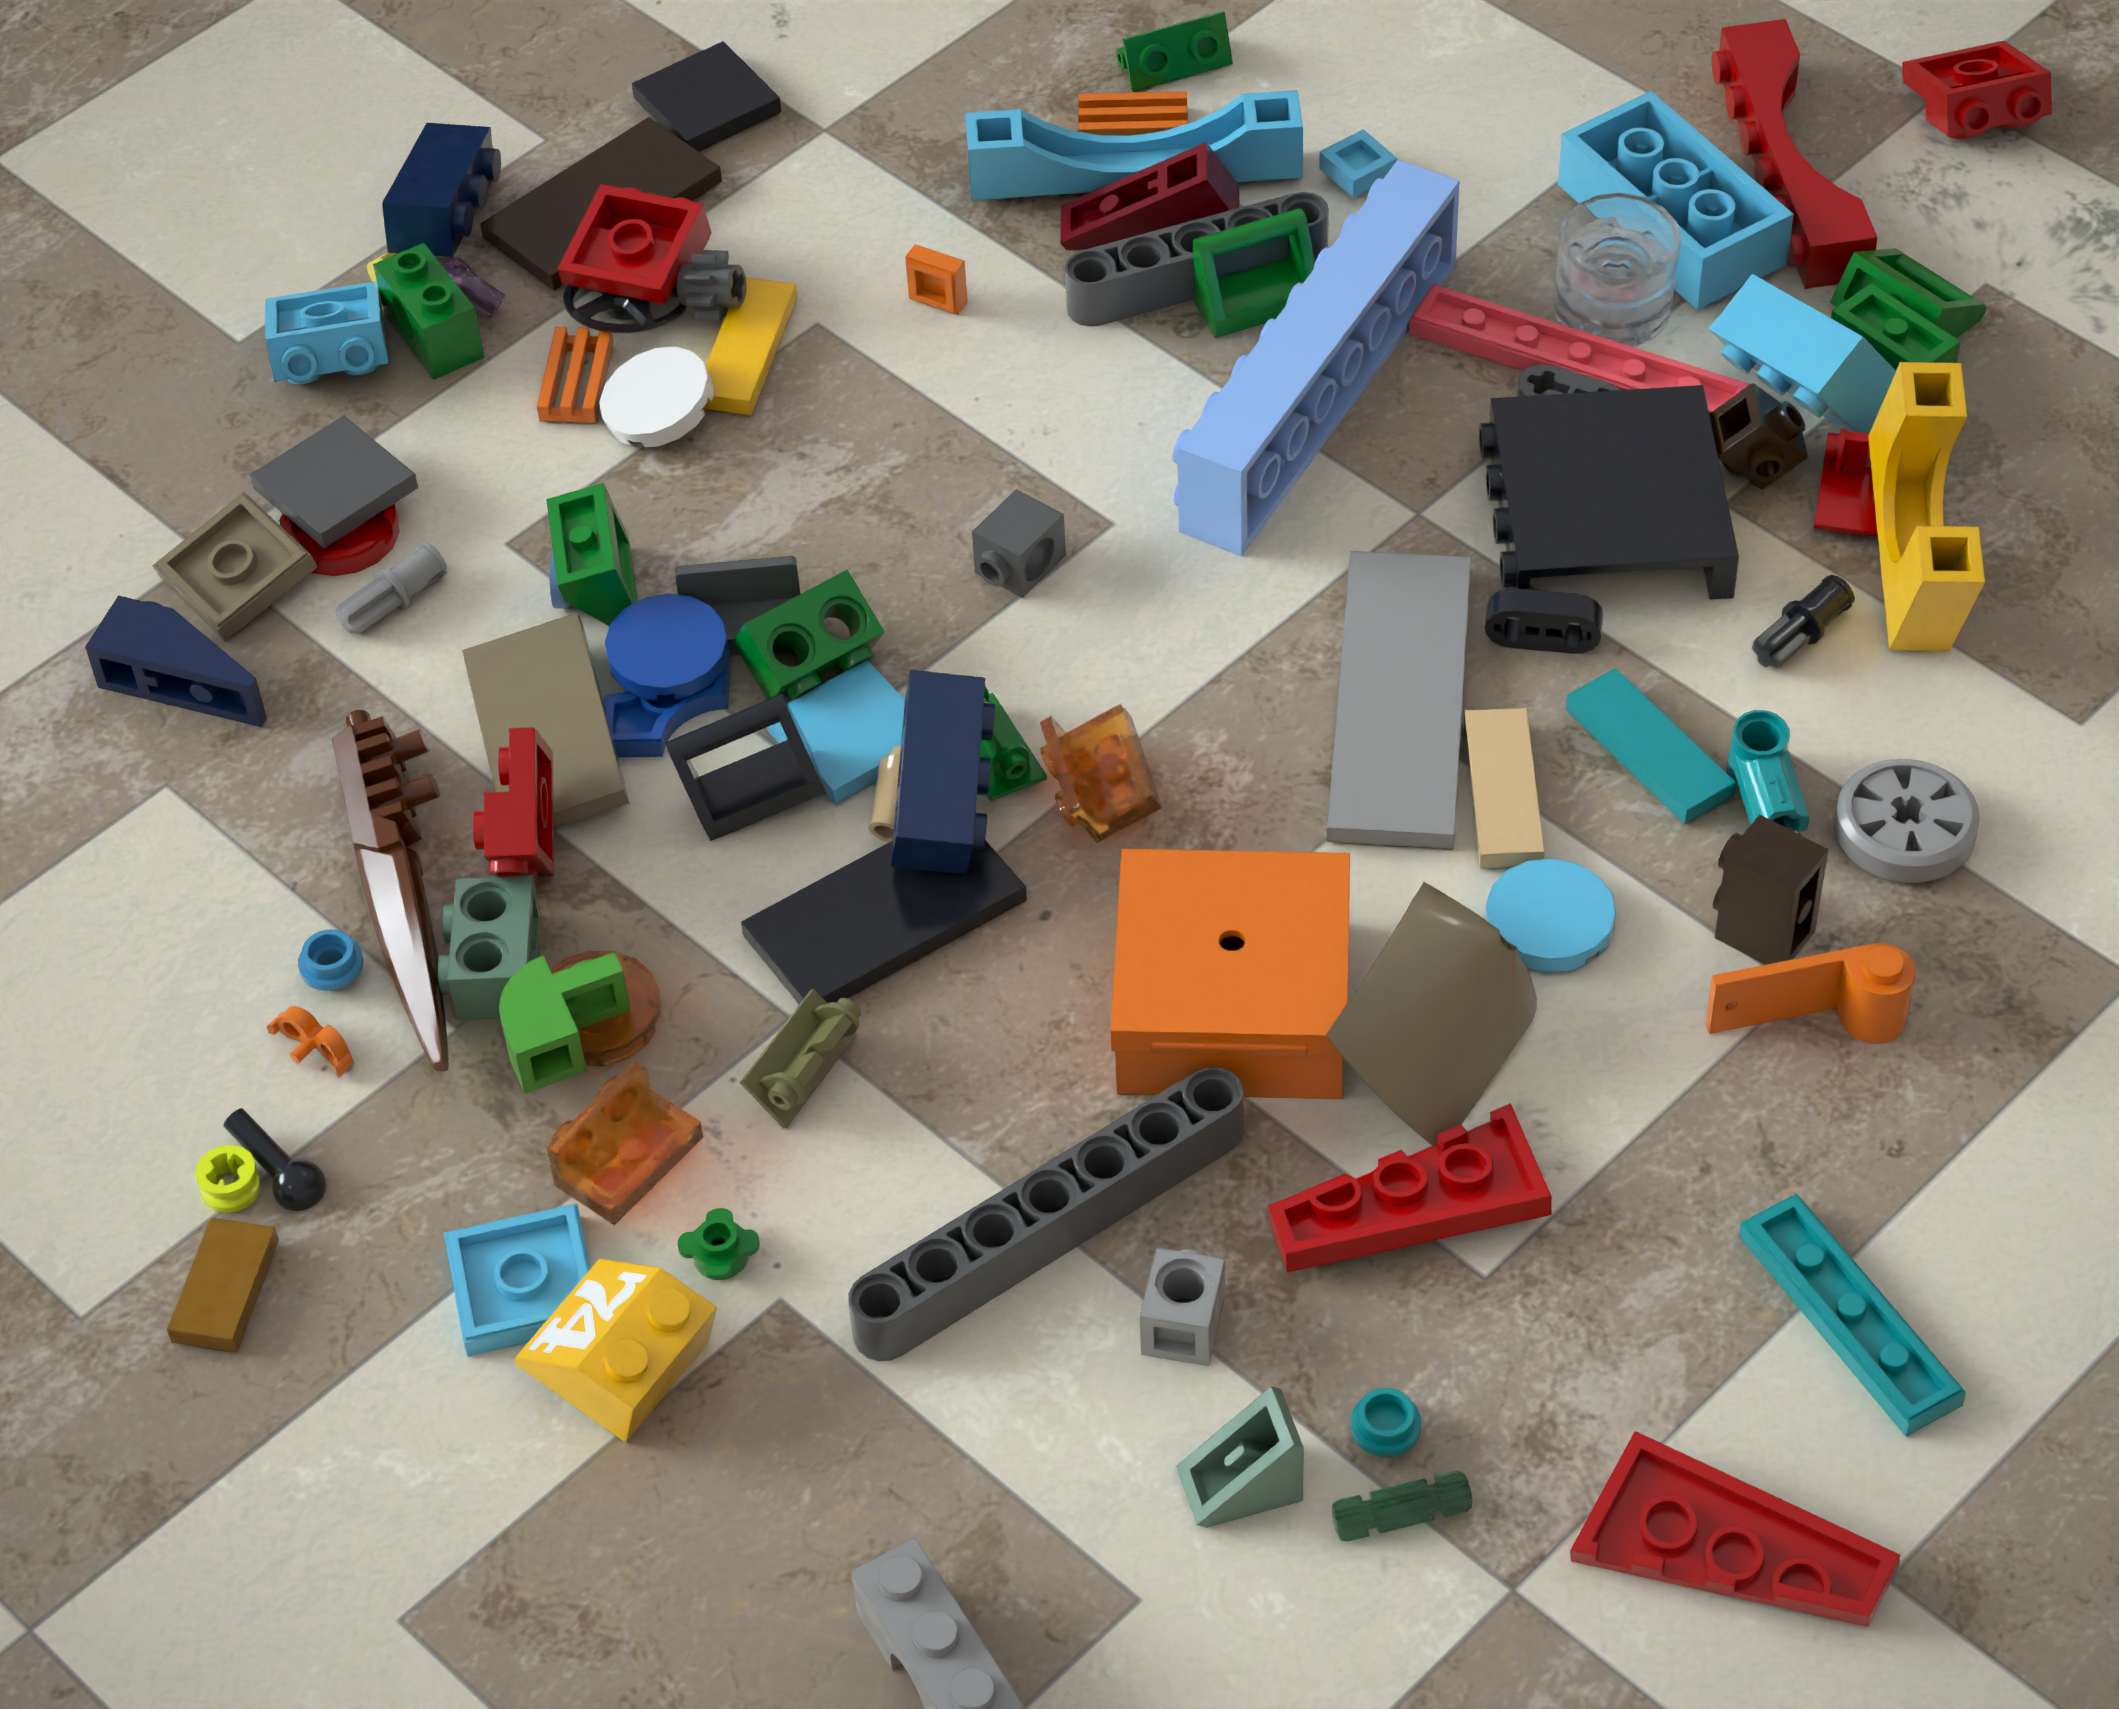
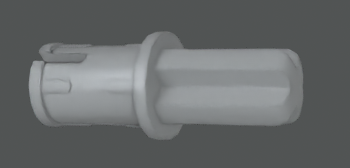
(391, 589)

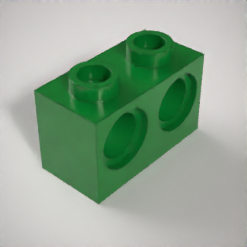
(802, 628)

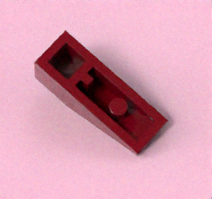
(1152, 199)

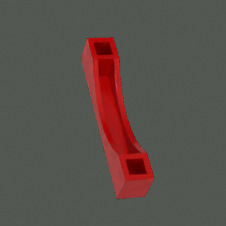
(1760, 79)

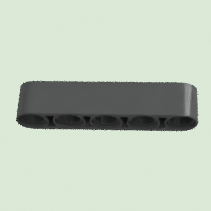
(1158, 265)

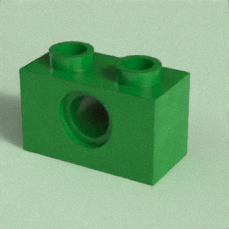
(429, 310)

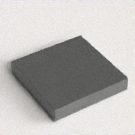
(334, 481)

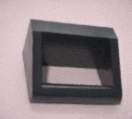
(753, 785)

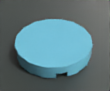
(1552, 913)

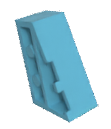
(1804, 354)

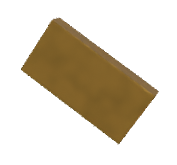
(223, 1285)

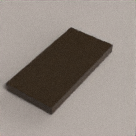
(544, 221)

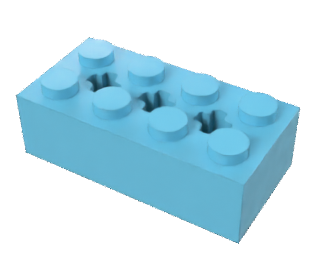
(1722, 213)

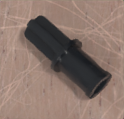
(1803, 621)

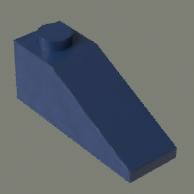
(167, 660)

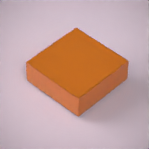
(936, 279)

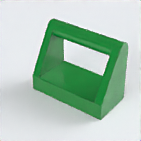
(1913, 286)
(1256, 293)
(591, 553)

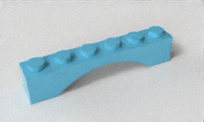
(1025, 157)

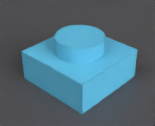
(1356, 162)

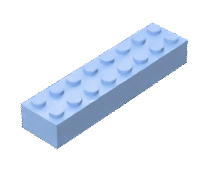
(1315, 358)

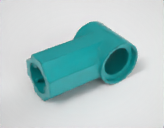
(1765, 770)

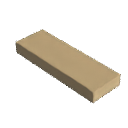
(1503, 787)

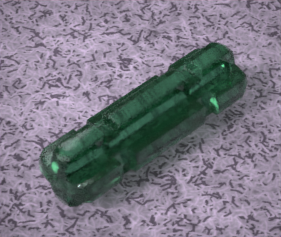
(1401, 1506)

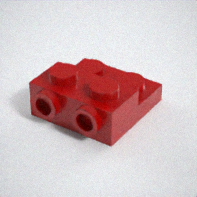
(1980, 89)
(634, 243)
(519, 823)

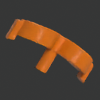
(304, 1028)

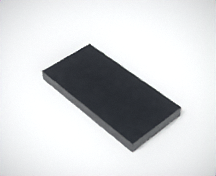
(876, 920)

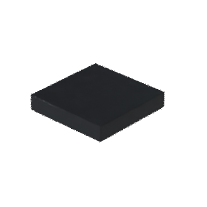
(707, 96)

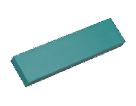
(1852, 1315)

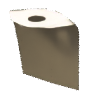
(1436, 1013)

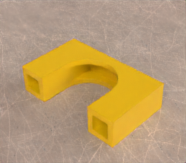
(1926, 567)

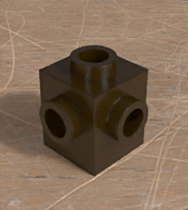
(1758, 436)

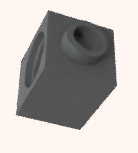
(1018, 543)

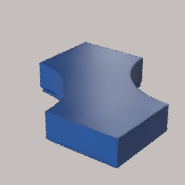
(644, 725)

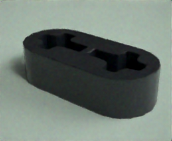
(1544, 621)

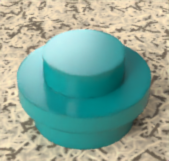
(1385, 1423)

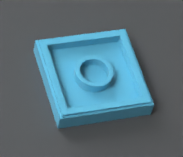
(849, 728)
(514, 1274)

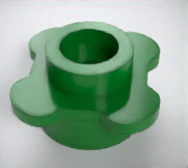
(722, 1260)

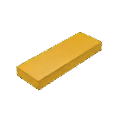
(749, 344)

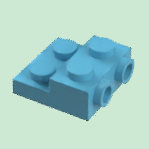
(325, 333)

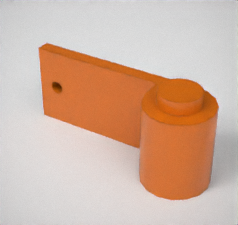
(1863, 983)

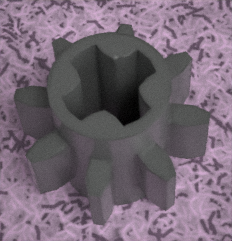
(711, 285)

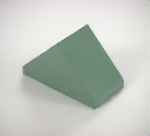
(1246, 1464)

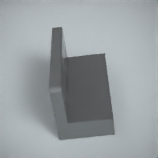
(741, 589)

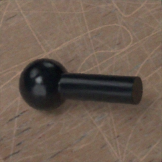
(296, 1182)

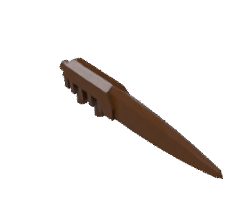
(381, 826)

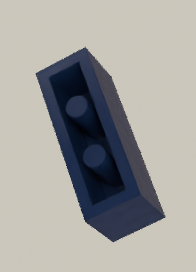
(440, 188)
(942, 772)

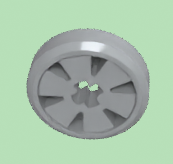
(1907, 851)

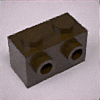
(1769, 891)

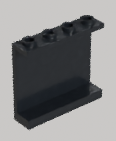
(1608, 486)

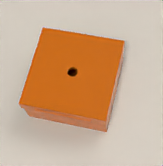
(1231, 969)

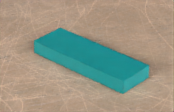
(1650, 746)

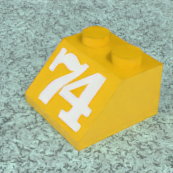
(619, 1342)

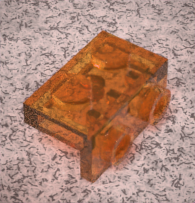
(1100, 773)
(620, 1145)

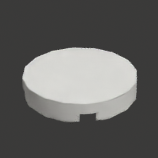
(656, 396)

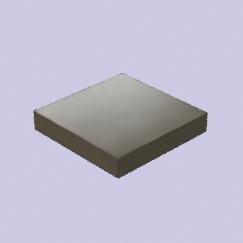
(235, 566)

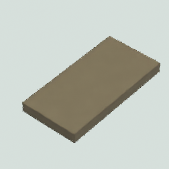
(550, 683)

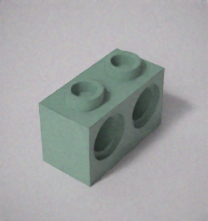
(490, 936)

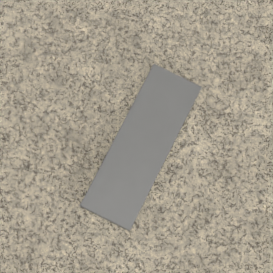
(1400, 701)

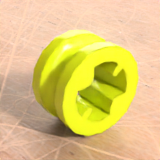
(222, 1161)

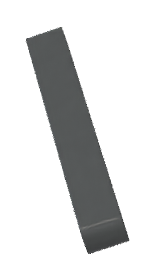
(1193, 1121)

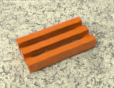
(1131, 112)
(579, 345)

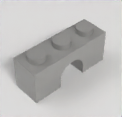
(927, 1632)

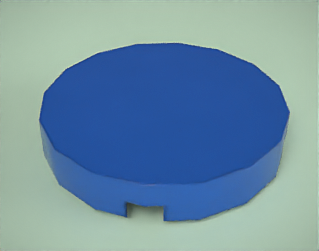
(666, 646)

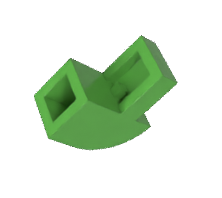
(546, 1010)

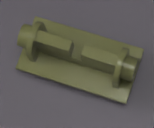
(801, 1055)

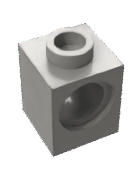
(1182, 1329)

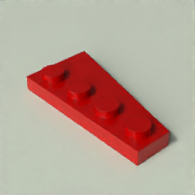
(1441, 1192)
(1717, 1534)

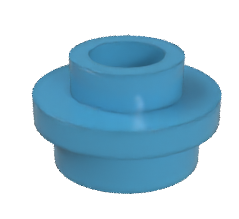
(330, 960)

